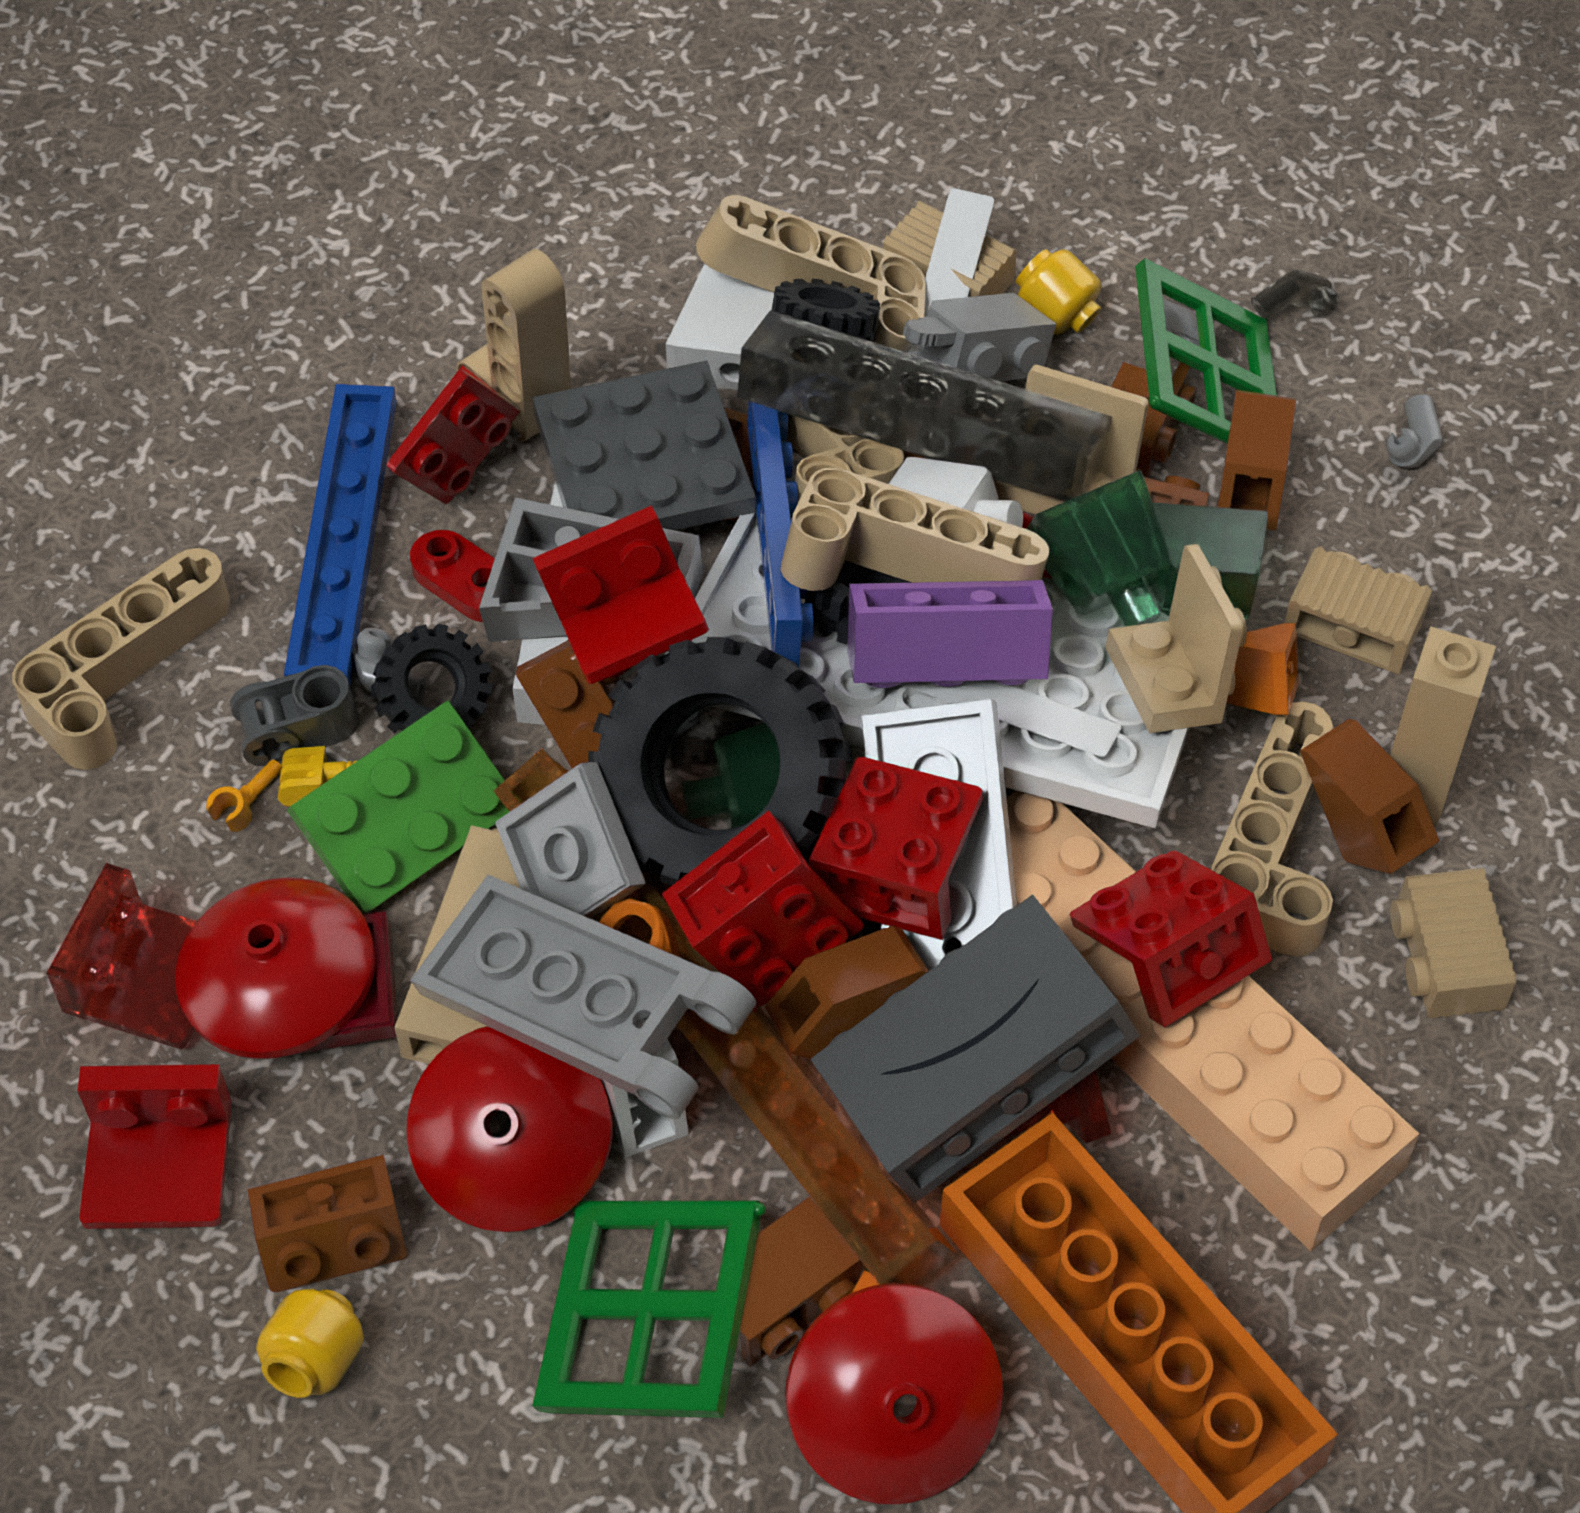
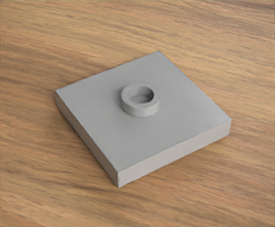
(572, 844)

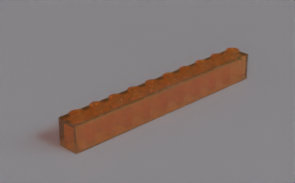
(788, 1105)

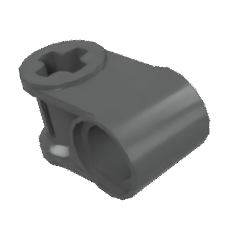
(294, 713)

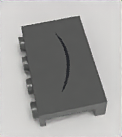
(974, 1048)

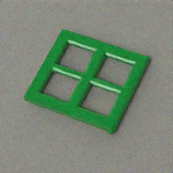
(1161, 345)
(646, 1305)

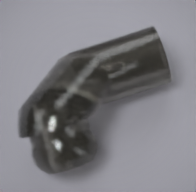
(1297, 289)

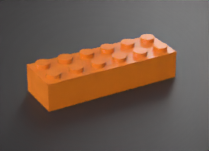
(1134, 1326)

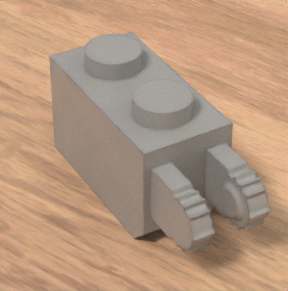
(984, 335)

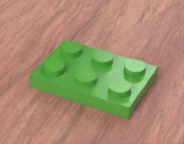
(401, 807)

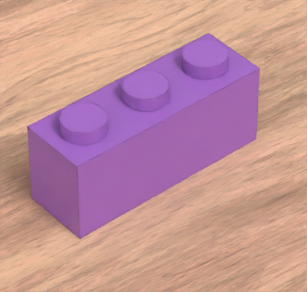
(949, 632)

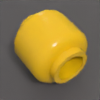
(1061, 289)
(309, 1342)

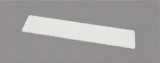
(956, 246)
(1032, 713)

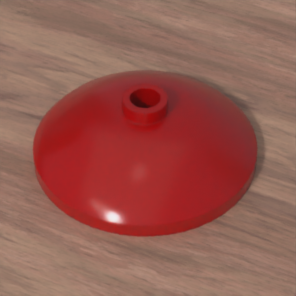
(281, 994)
(545, 1160)
(865, 1358)

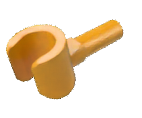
(242, 798)

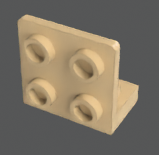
(1124, 437)
(1184, 665)

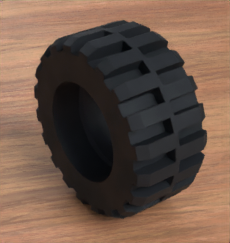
(672, 690)

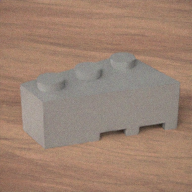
(515, 596)

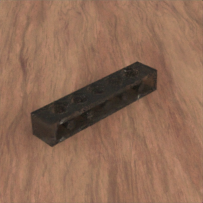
(923, 406)

